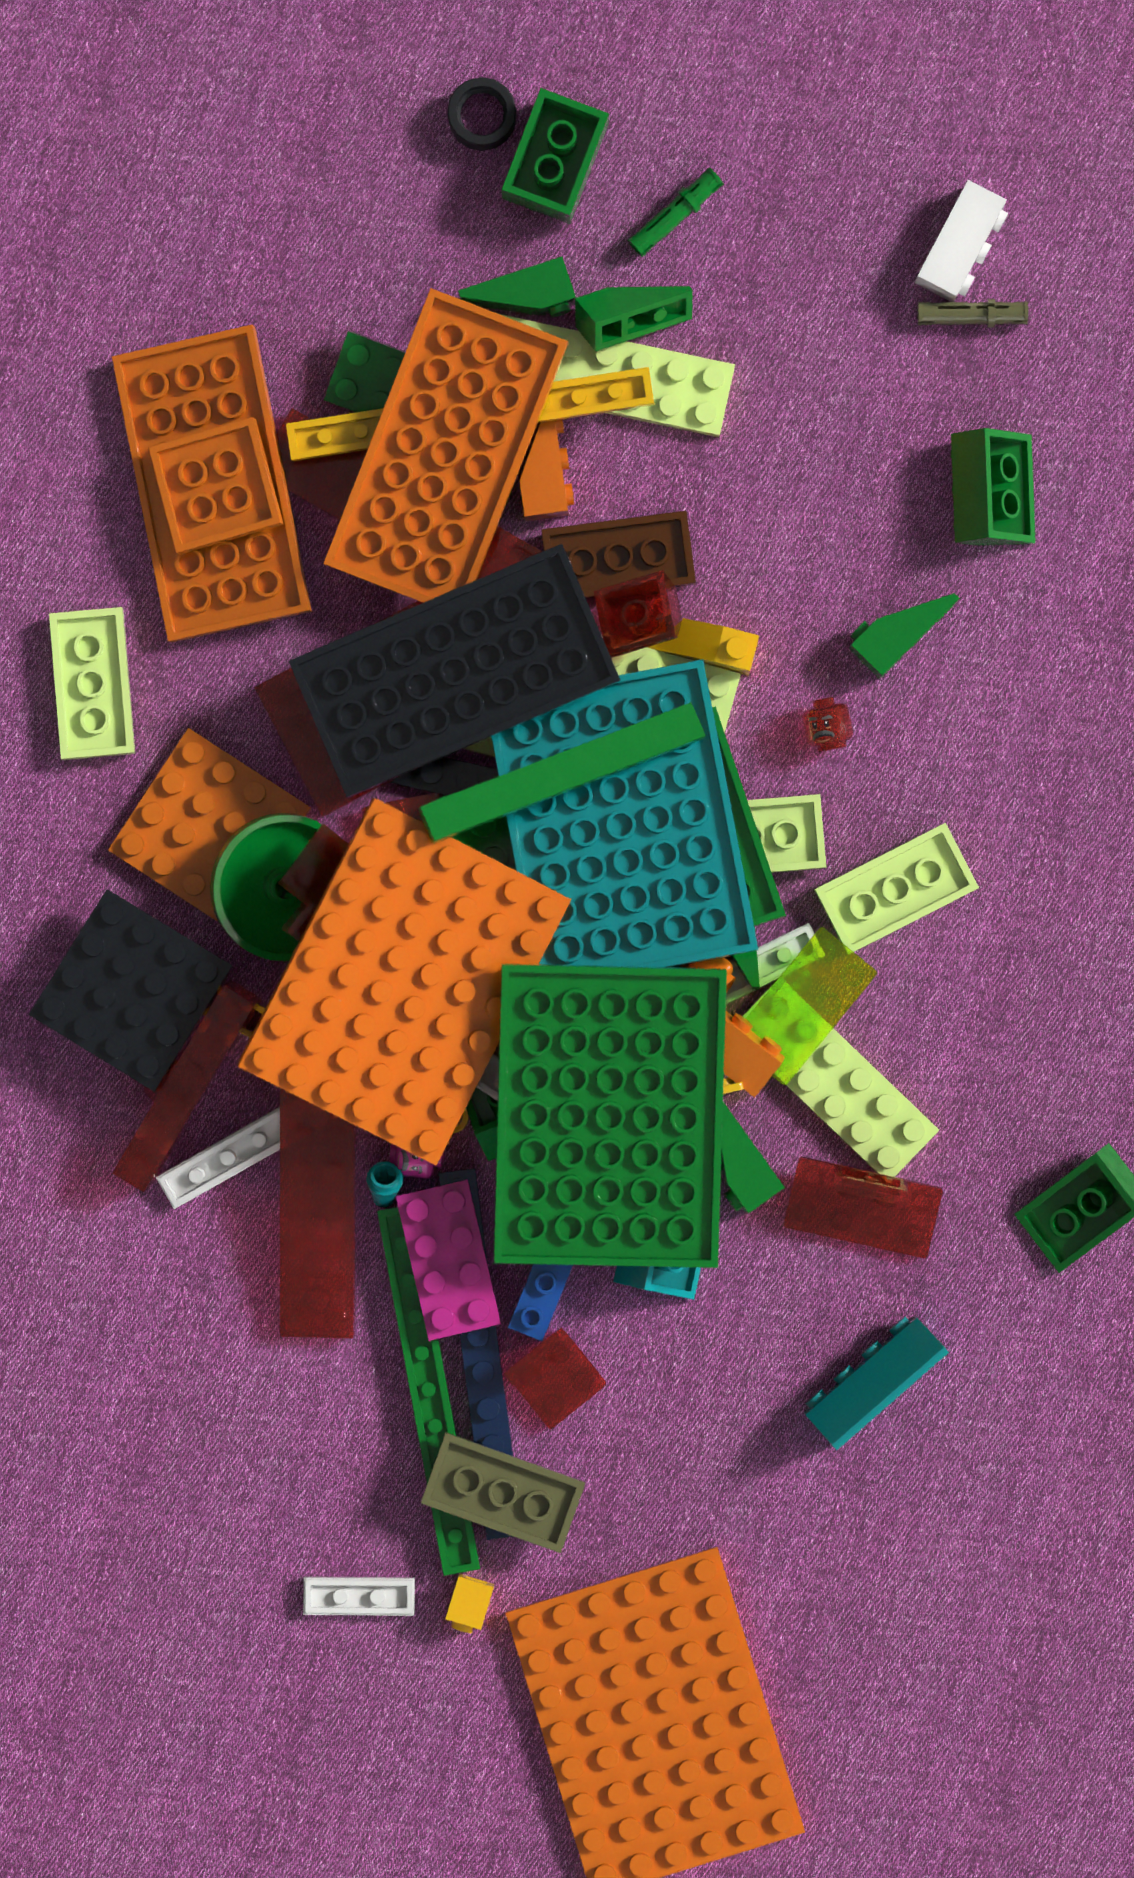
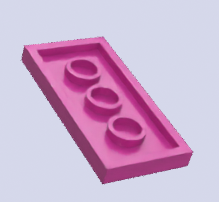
(448, 1260)

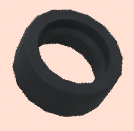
(485, 86)

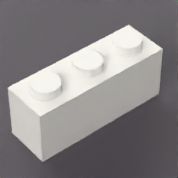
(962, 242)

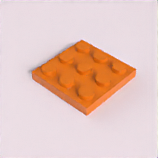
(215, 485)

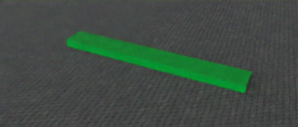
(561, 773)

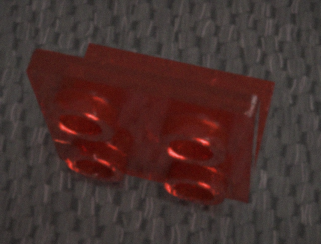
(555, 1378)

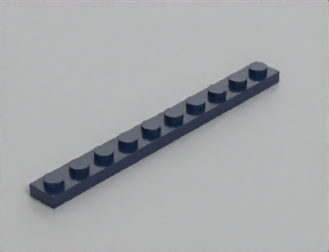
(483, 1365)

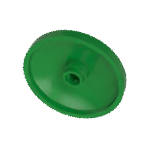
(246, 884)

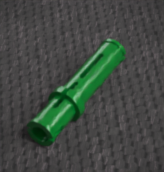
(675, 212)

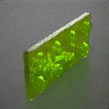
(810, 999)

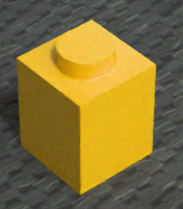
(469, 1603)

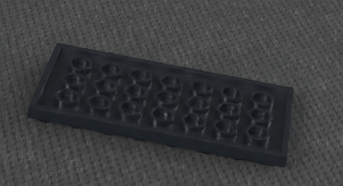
(454, 670)

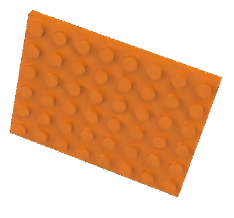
(401, 982)
(655, 1720)

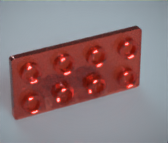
(863, 1207)

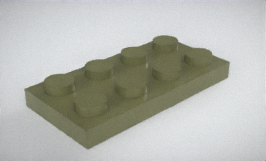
(503, 1492)

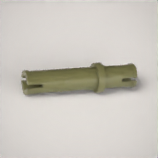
(980, 313)

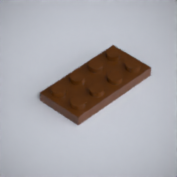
(626, 549)

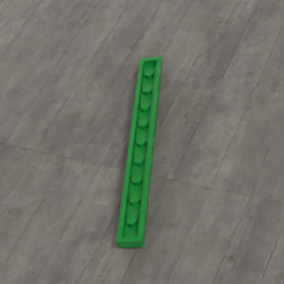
(427, 1390)

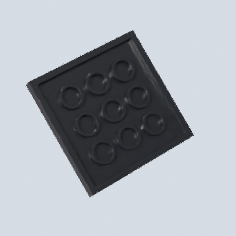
(131, 990)

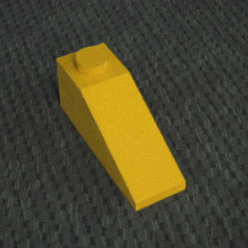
(714, 644)

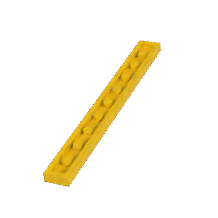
(565, 400)

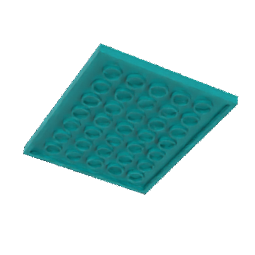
(641, 850)

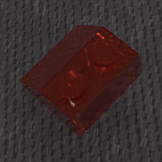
(638, 613)

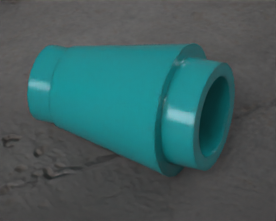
(384, 1183)

